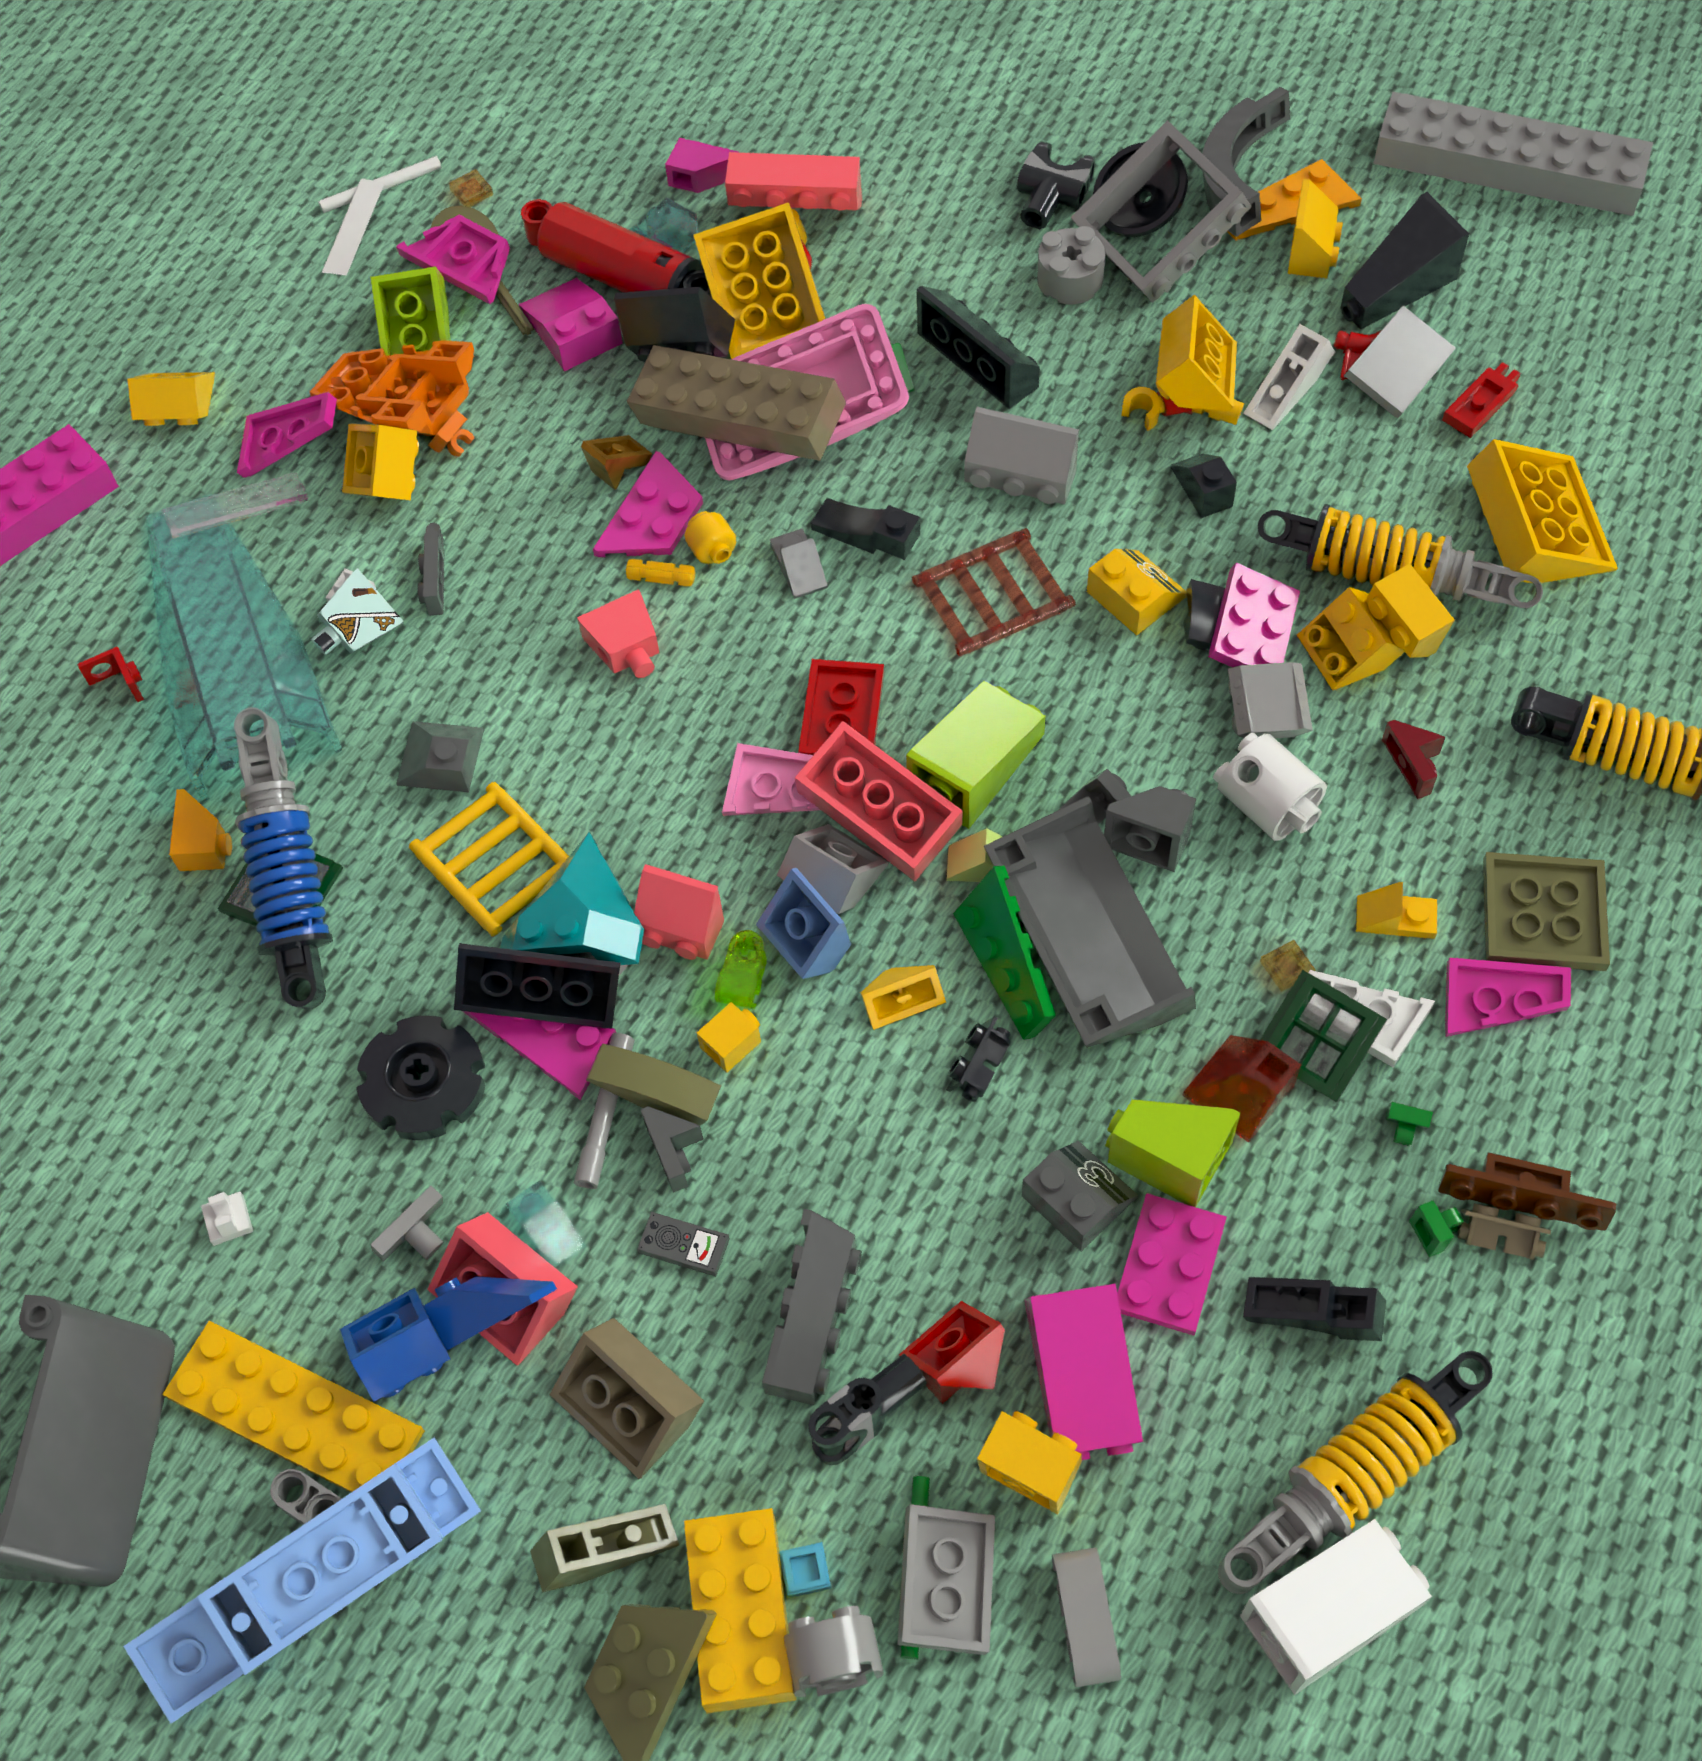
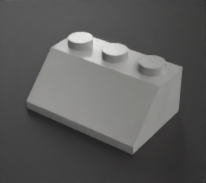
(1021, 456)

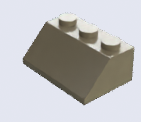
(625, 1396)

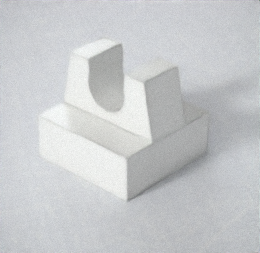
(226, 1217)

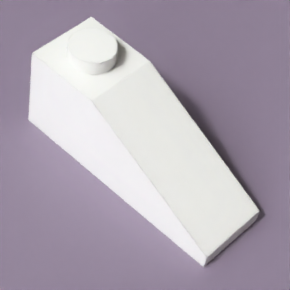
(1290, 377)

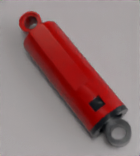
(607, 250)

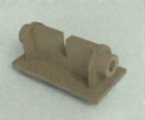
(1521, 1234)

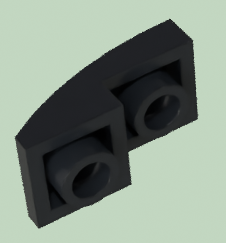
(1204, 607)

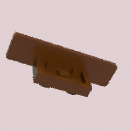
(1528, 1189)

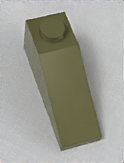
(601, 1546)

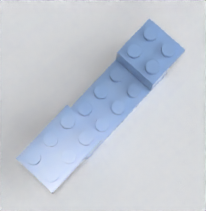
(302, 1580)

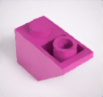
(696, 165)

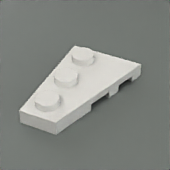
(1403, 1015)

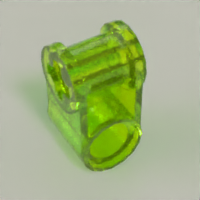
(742, 975)

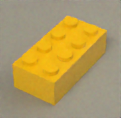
(740, 1578)

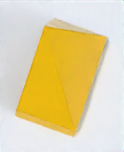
(901, 994)

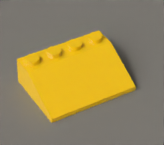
(760, 277)
(1539, 512)

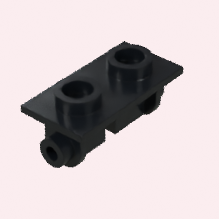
(985, 1045)

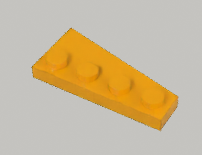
(1281, 199)

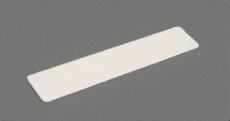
(353, 227)

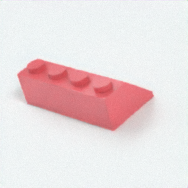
(795, 179)

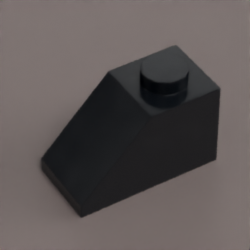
(1206, 483)

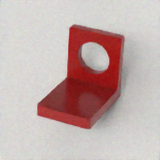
(117, 664)

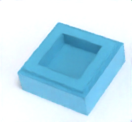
(805, 1570)

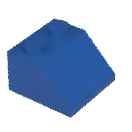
(394, 1345)

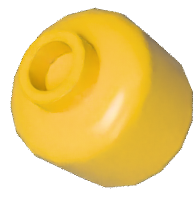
(709, 537)

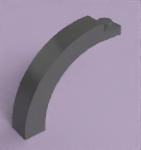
(1231, 139)

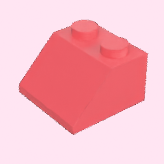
(678, 912)

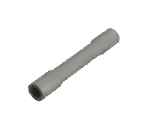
(593, 1152)

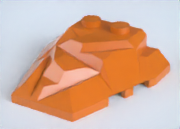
(401, 389)

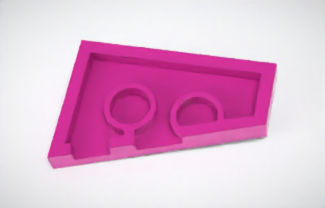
(282, 430)
(1501, 993)

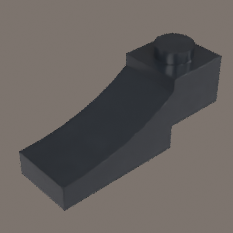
(868, 529)
(1316, 1306)

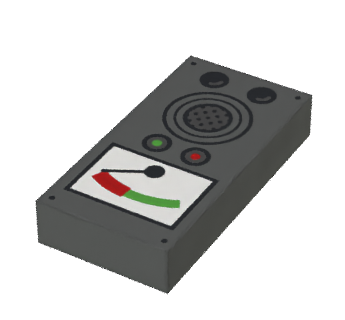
(683, 1244)

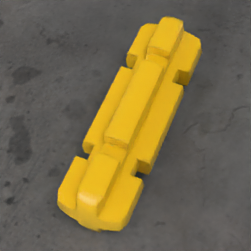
(660, 572)

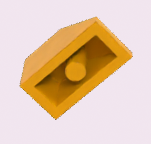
(197, 836)

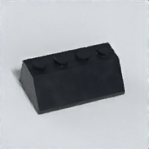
(975, 347)
(536, 985)

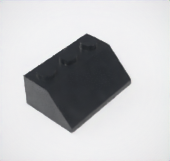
(674, 319)

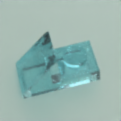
(546, 1224)

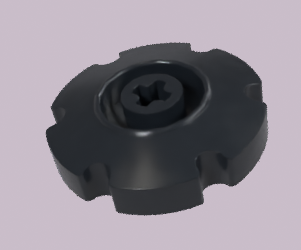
(447, 1083)

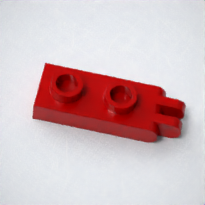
(1482, 399)

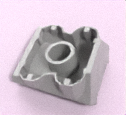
(1269, 700)

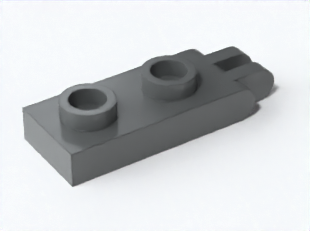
(432, 568)

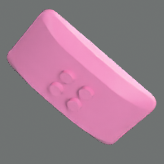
(842, 347)

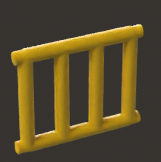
(469, 897)

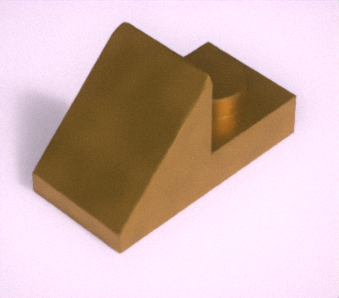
(613, 455)

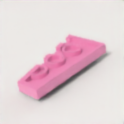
(765, 782)

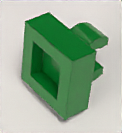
(1407, 1120)
(1435, 1227)

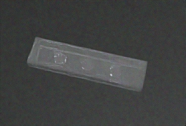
(234, 505)

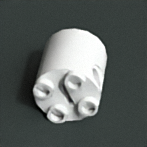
(1271, 787)

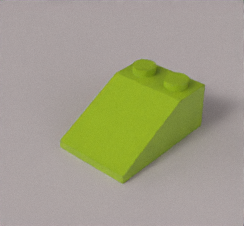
(411, 309)

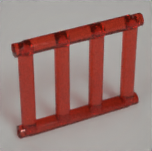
(996, 629)

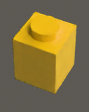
(729, 1036)

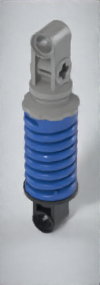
(280, 862)

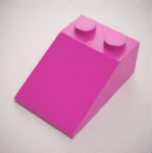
(573, 323)

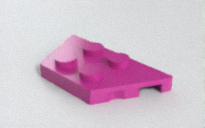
(463, 255)
(652, 513)

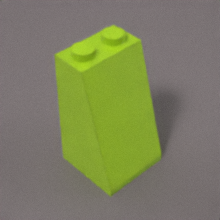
(977, 748)

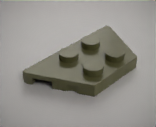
(644, 1672)

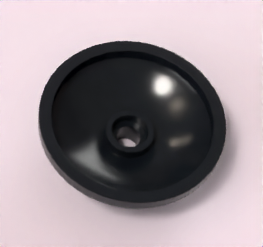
(1165, 187)

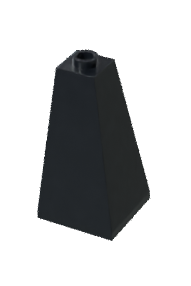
(1408, 264)

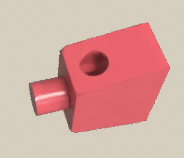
(622, 634)

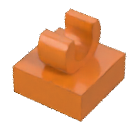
(450, 433)

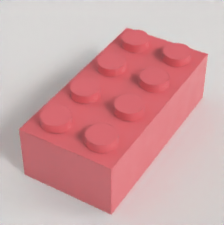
(879, 801)

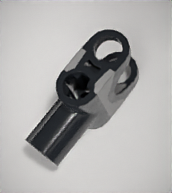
(1052, 184)
(846, 1412)

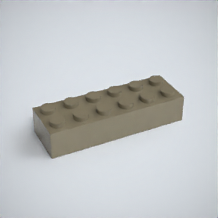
(737, 402)

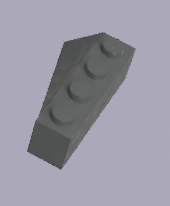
(811, 1311)

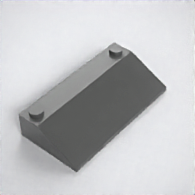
(1090, 926)

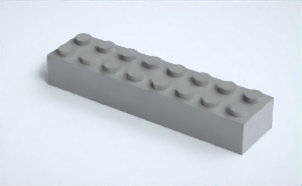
(1513, 153)

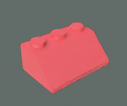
(492, 1250)

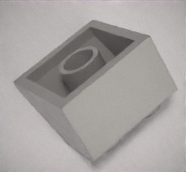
(834, 865)

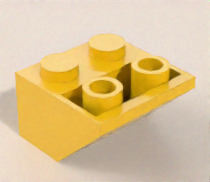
(1348, 641)

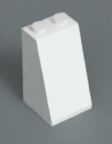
(1335, 1605)

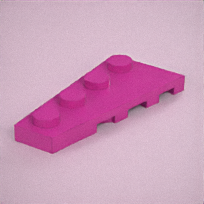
(557, 1048)

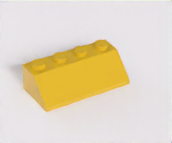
(1196, 359)

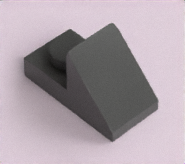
(668, 1136)

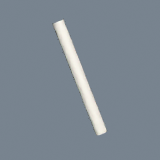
(389, 181)

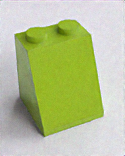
(1171, 1145)

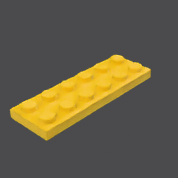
(290, 1410)

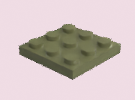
(1546, 911)

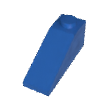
(480, 1303)

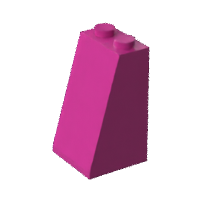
(1085, 1368)

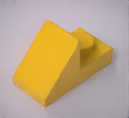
(1393, 914)

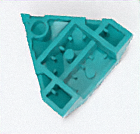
(580, 913)

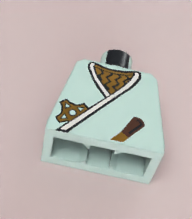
(354, 616)

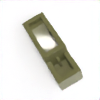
(653, 1083)

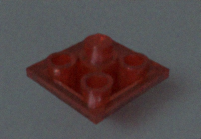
(1247, 1078)

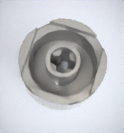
(1071, 264)
(832, 1652)

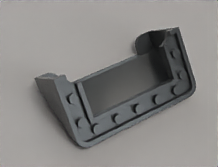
(83, 1445)

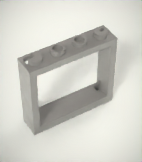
(1131, 178)

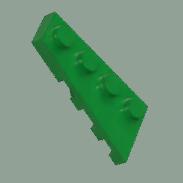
(1005, 952)

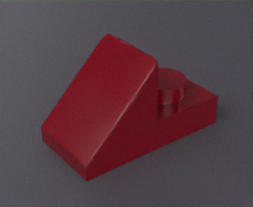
(1411, 752)

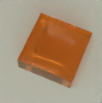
(471, 188)
(1286, 964)

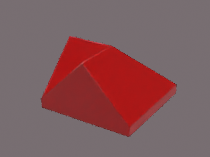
(958, 1351)

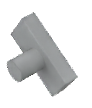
(411, 1227)

